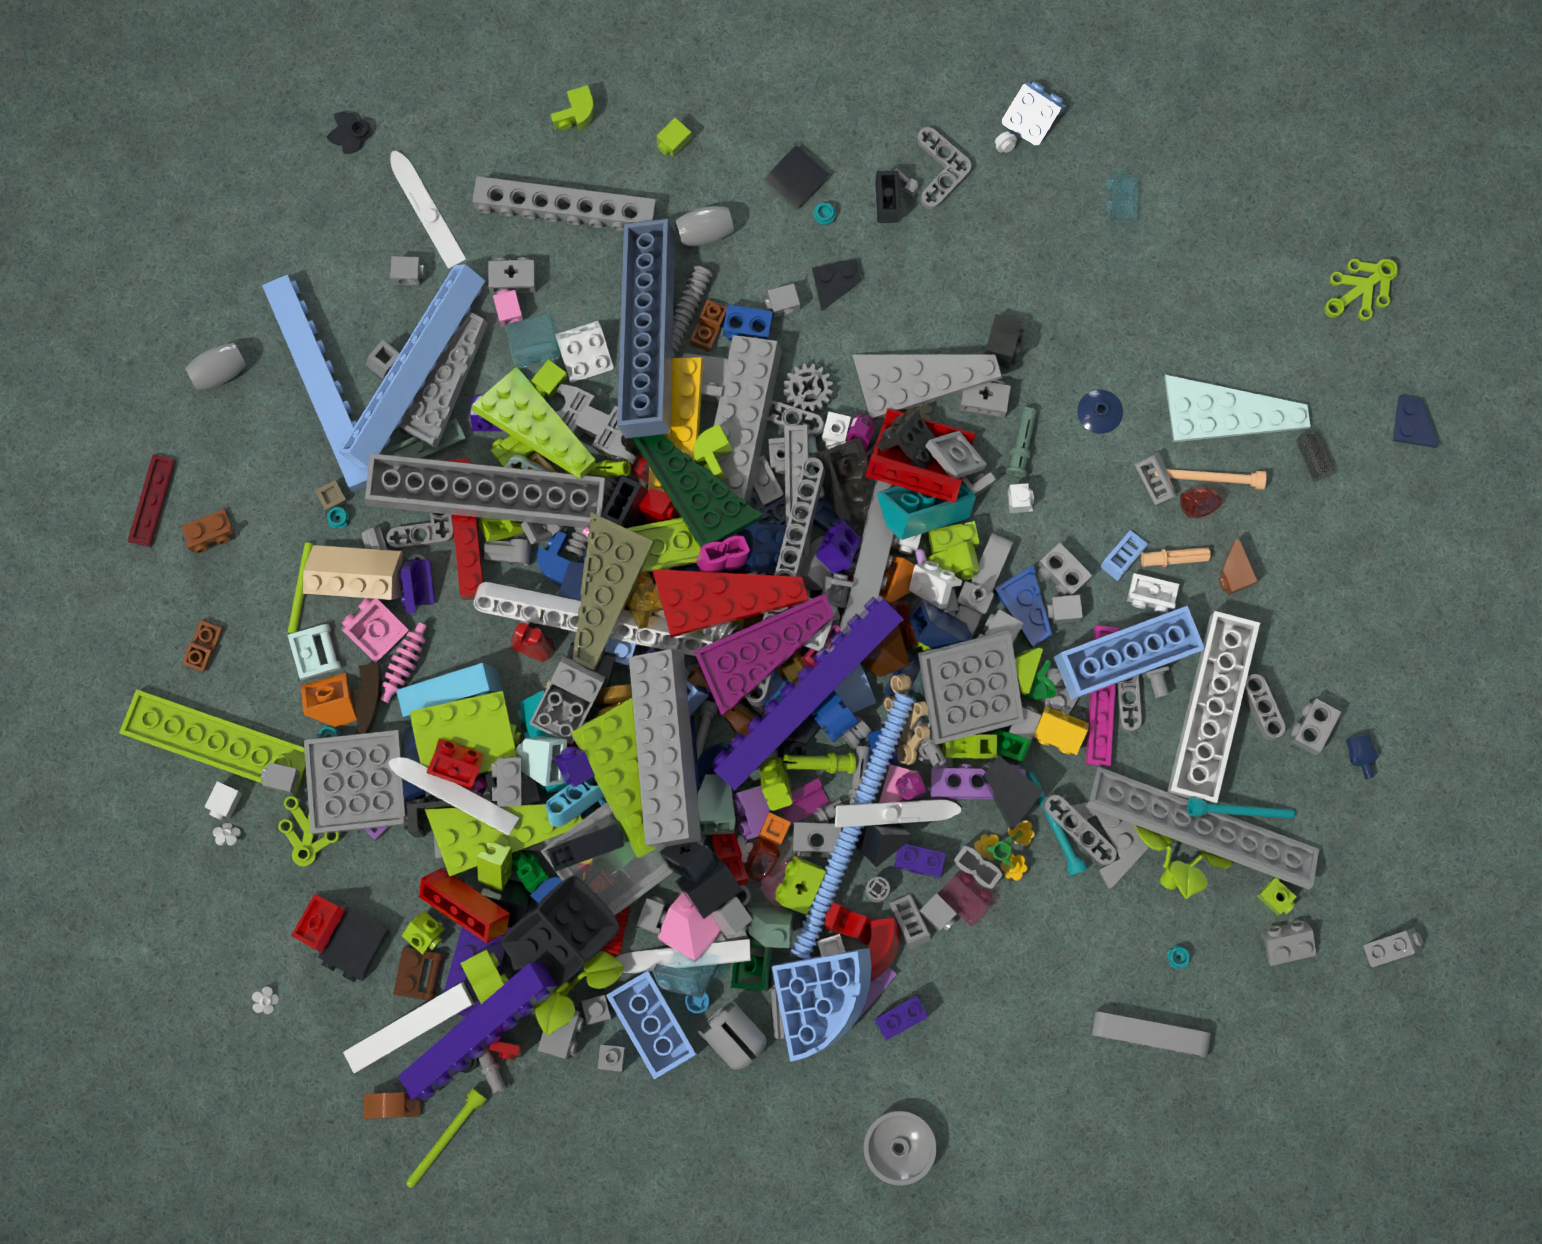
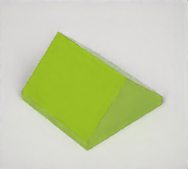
(1026, 667)

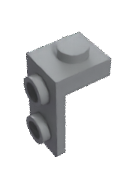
(1393, 947)

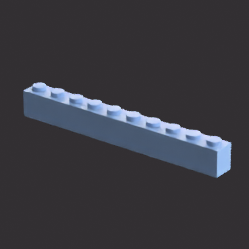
(412, 365)
(315, 372)

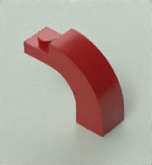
(883, 945)

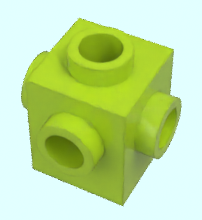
(423, 932)

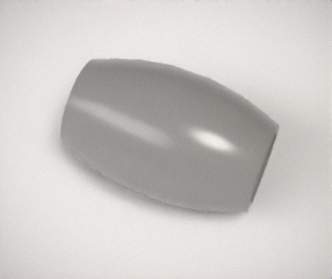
(704, 226)
(215, 366)

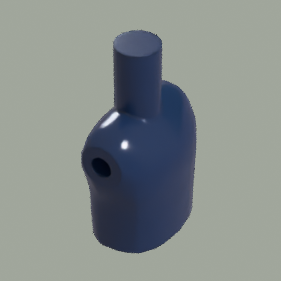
(1362, 754)

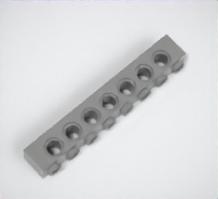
(487, 188)

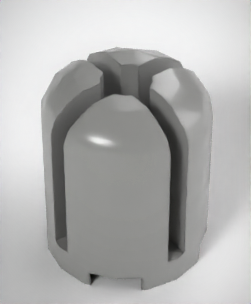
(742, 1027)

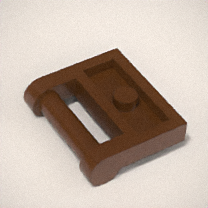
(411, 971)

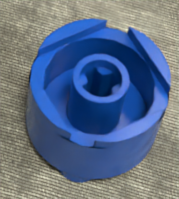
(835, 716)

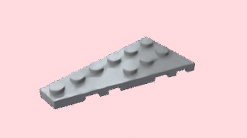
(916, 379)
(442, 386)

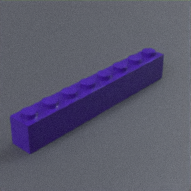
(478, 1031)

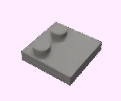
(955, 455)

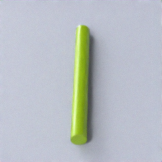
(299, 596)

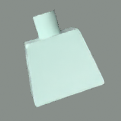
(539, 759)

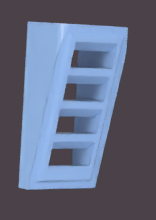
(1113, 565)

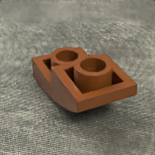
(708, 326)
(203, 645)

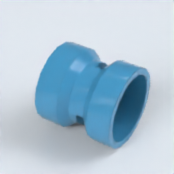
(697, 1005)

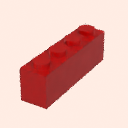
(464, 905)

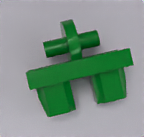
(528, 869)

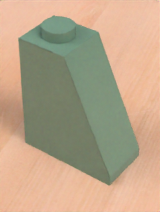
(715, 806)
(771, 926)

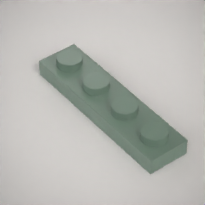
(418, 449)

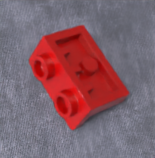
(455, 763)

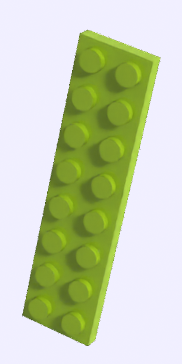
(208, 738)

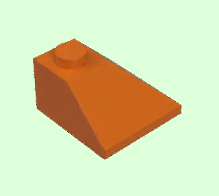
(898, 579)
(329, 700)

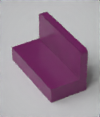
(805, 802)

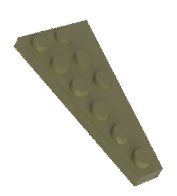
(609, 576)

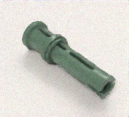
(1020, 452)

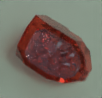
(1199, 502)
(761, 859)

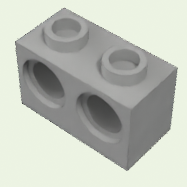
(1069, 567)
(1319, 729)

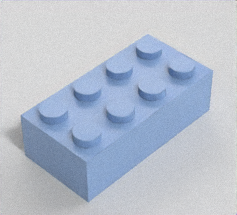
(651, 1025)

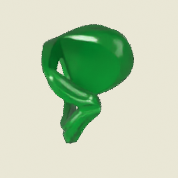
(1039, 688)

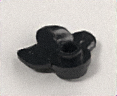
(346, 133)

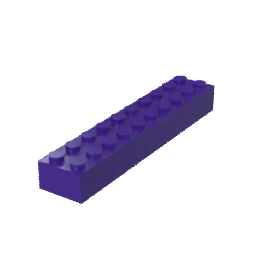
(807, 692)

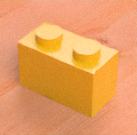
(1061, 730)

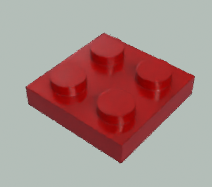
(318, 923)

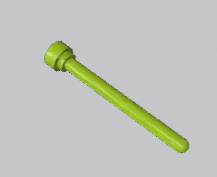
(473, 1101)

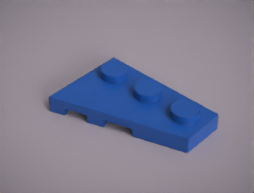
(1023, 602)

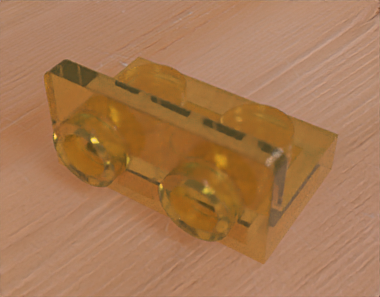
(644, 601)

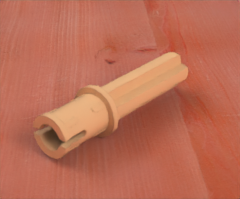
(1175, 557)

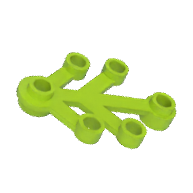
(1363, 286)
(306, 843)

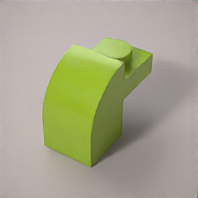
(580, 112)
(710, 446)
(972, 746)

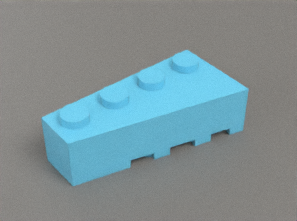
(452, 687)

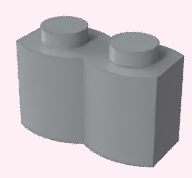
(973, 863)

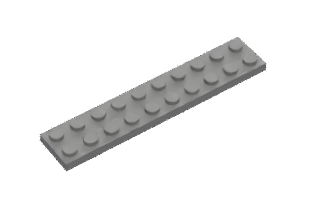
(1209, 832)

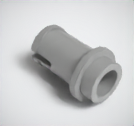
(826, 813)

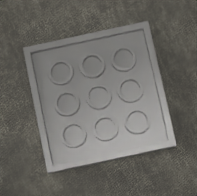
(971, 687)
(353, 783)

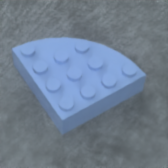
(821, 999)

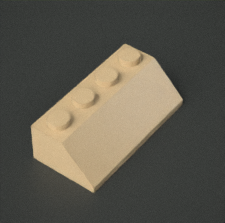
(353, 572)

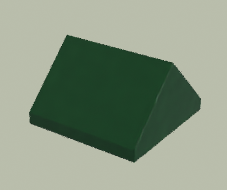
(753, 973)

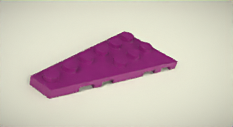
(749, 656)

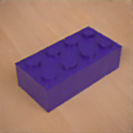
(467, 947)

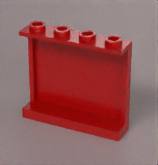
(896, 469)

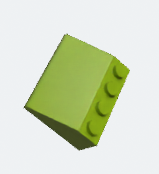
(473, 723)

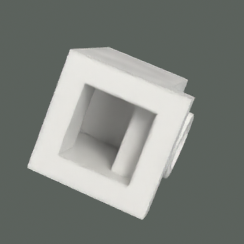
(1020, 498)

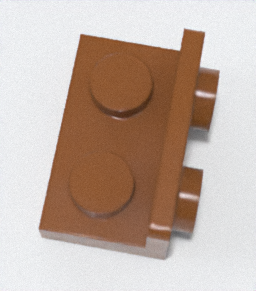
(208, 531)

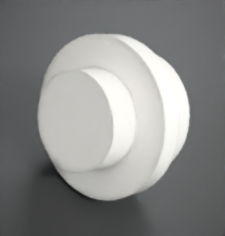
(1005, 142)

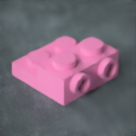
(373, 628)

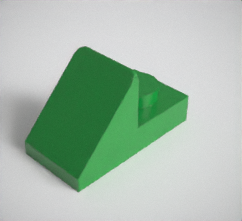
(1011, 746)

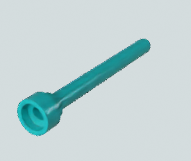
(1198, 807)
(1075, 864)

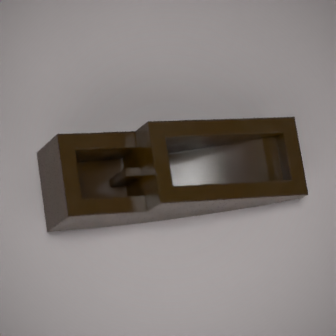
(368, 698)

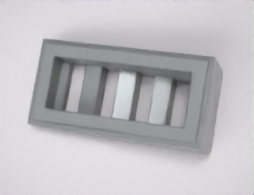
(1159, 466)
(919, 938)

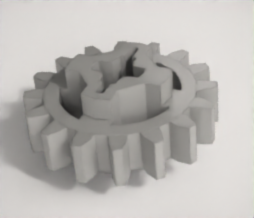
(816, 393)

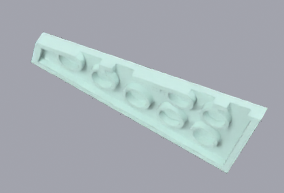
(1216, 411)

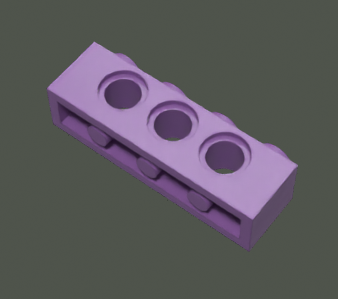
(942, 790)

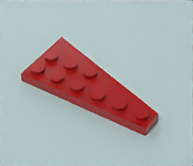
(711, 599)

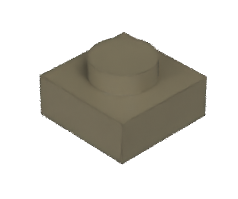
(330, 496)

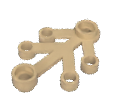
(906, 745)

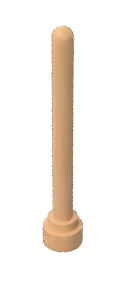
(1256, 480)

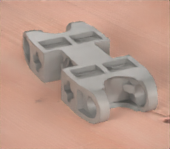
(582, 417)

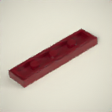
(151, 500)

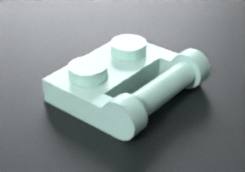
(306, 652)

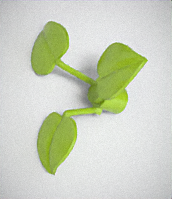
(1178, 874)
(559, 1009)

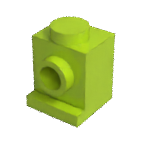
(1269, 893)

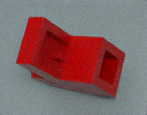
(848, 924)

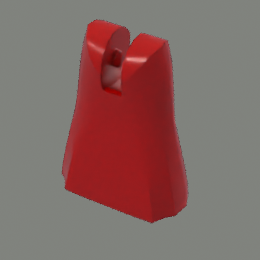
(532, 642)

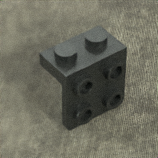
(912, 436)
(414, 819)

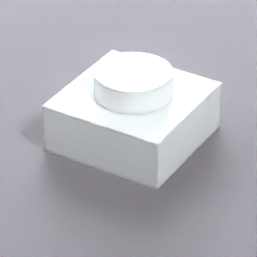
(831, 945)

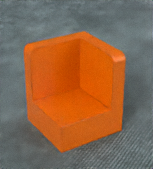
(774, 829)

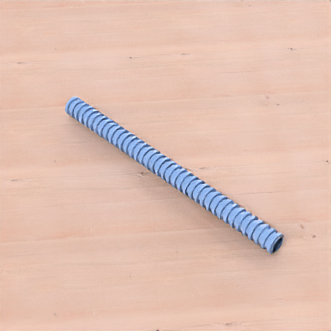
(849, 835)

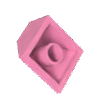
(687, 930)

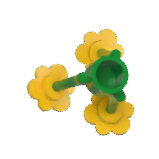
(992, 849)

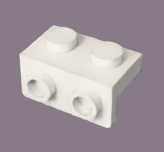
(933, 583)
(1152, 593)

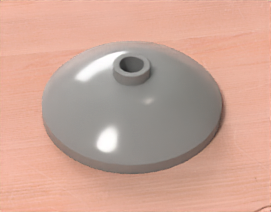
(916, 1156)

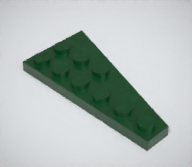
(698, 496)

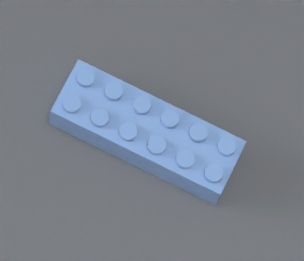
(1129, 653)

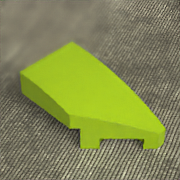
(499, 529)

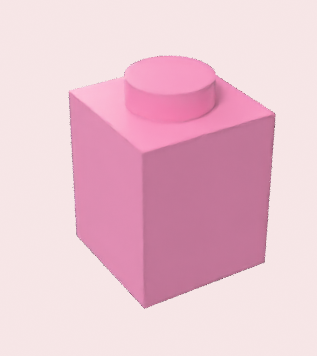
(507, 307)

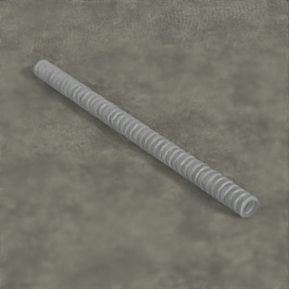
(681, 320)

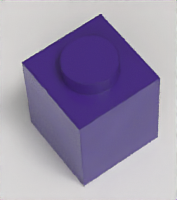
(574, 766)

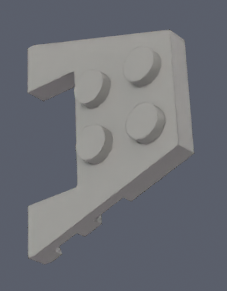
(1122, 837)

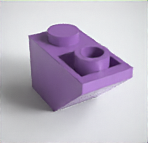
(750, 811)

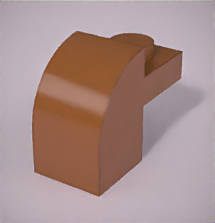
(390, 1105)

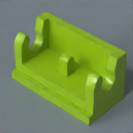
(496, 868)

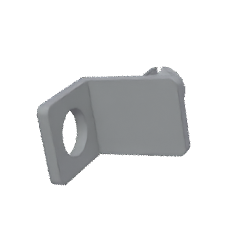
(974, 597)
(1158, 681)

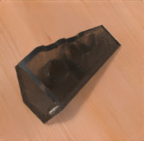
(846, 481)

